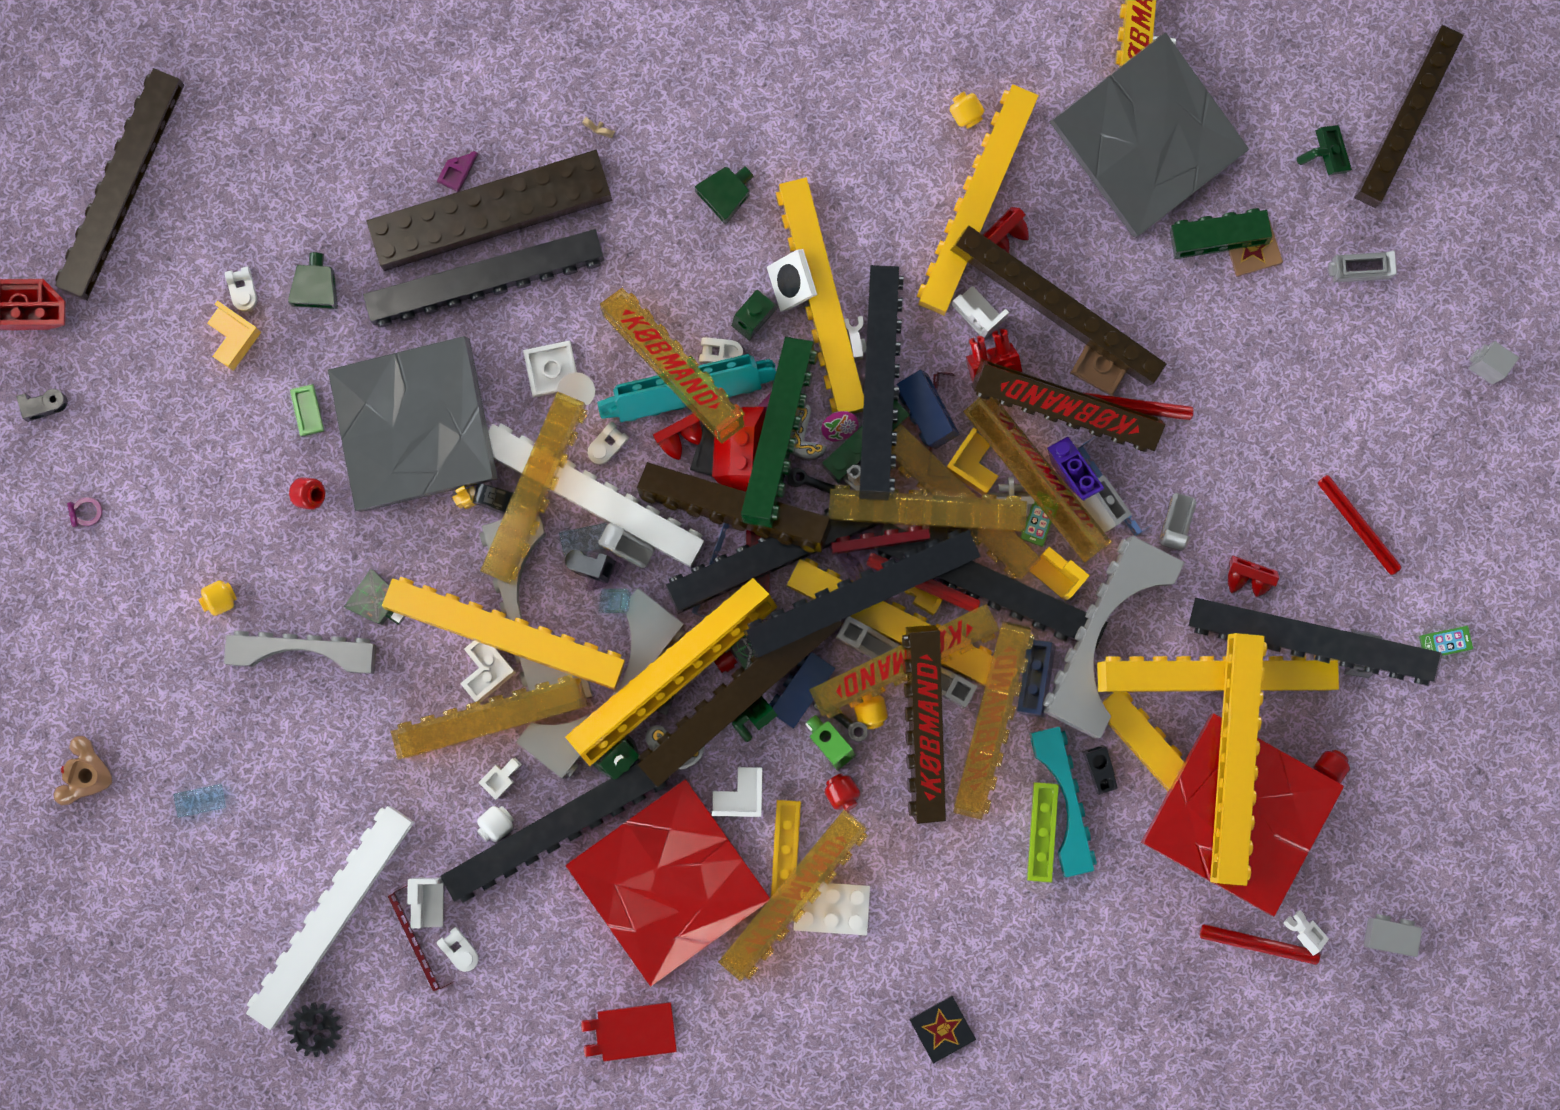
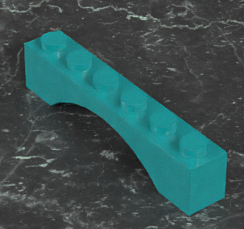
(1074, 851)

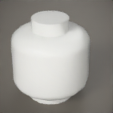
(495, 824)

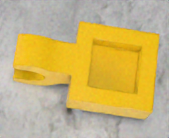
(464, 497)
(924, 600)

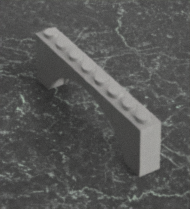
(651, 634)
(533, 672)
(1075, 694)

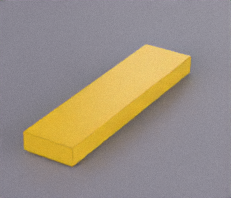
(785, 841)

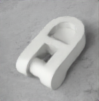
(244, 297)
(727, 349)
(600, 451)
(465, 957)

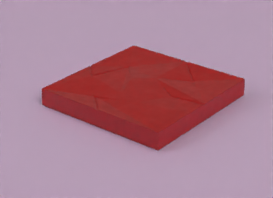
(1287, 815)
(668, 882)

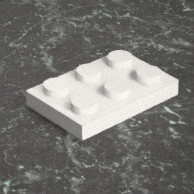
(837, 910)

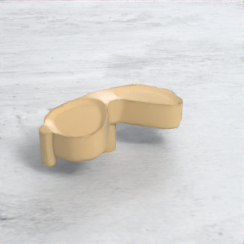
(598, 129)

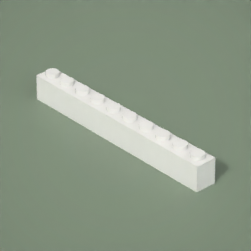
(603, 500)
(329, 918)

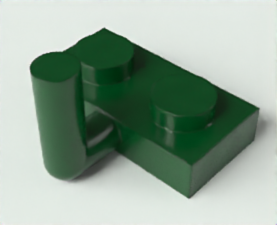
(1332, 150)
(759, 713)

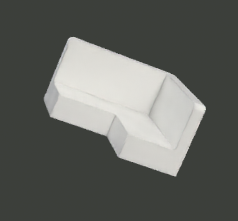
(978, 312)
(490, 675)
(747, 799)
(426, 902)

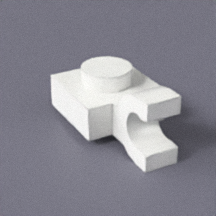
(857, 345)
(498, 779)
(1309, 933)

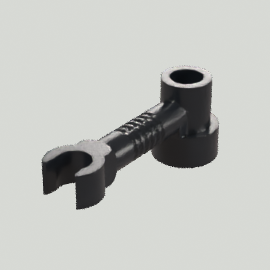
(807, 480)
(851, 726)

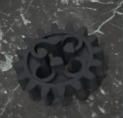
(321, 1042)

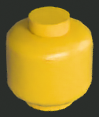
(966, 109)
(217, 598)
(872, 711)

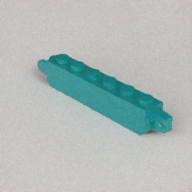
(654, 397)

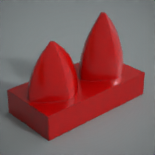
(1012, 223)
(669, 439)
(1241, 570)

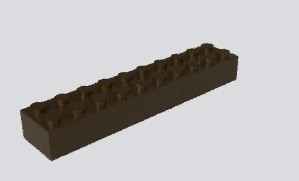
(489, 210)

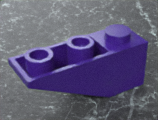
(1074, 469)

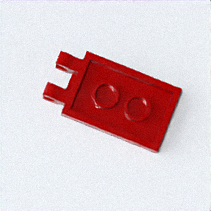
(632, 1032)

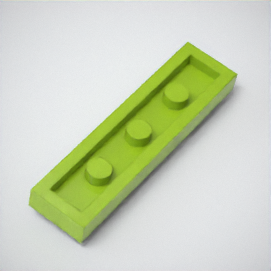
(1042, 832)

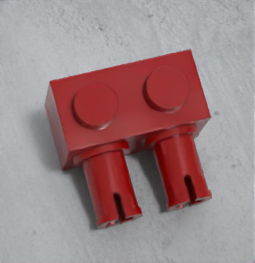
(1001, 354)

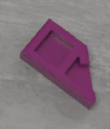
(456, 171)

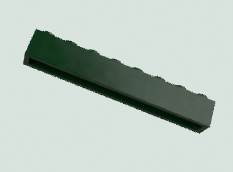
(778, 432)

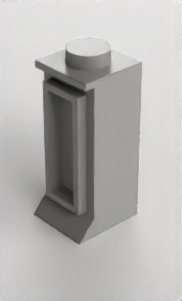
(1337, 267)

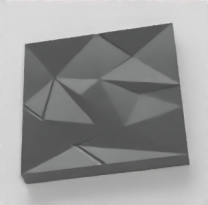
(1149, 135)
(412, 424)

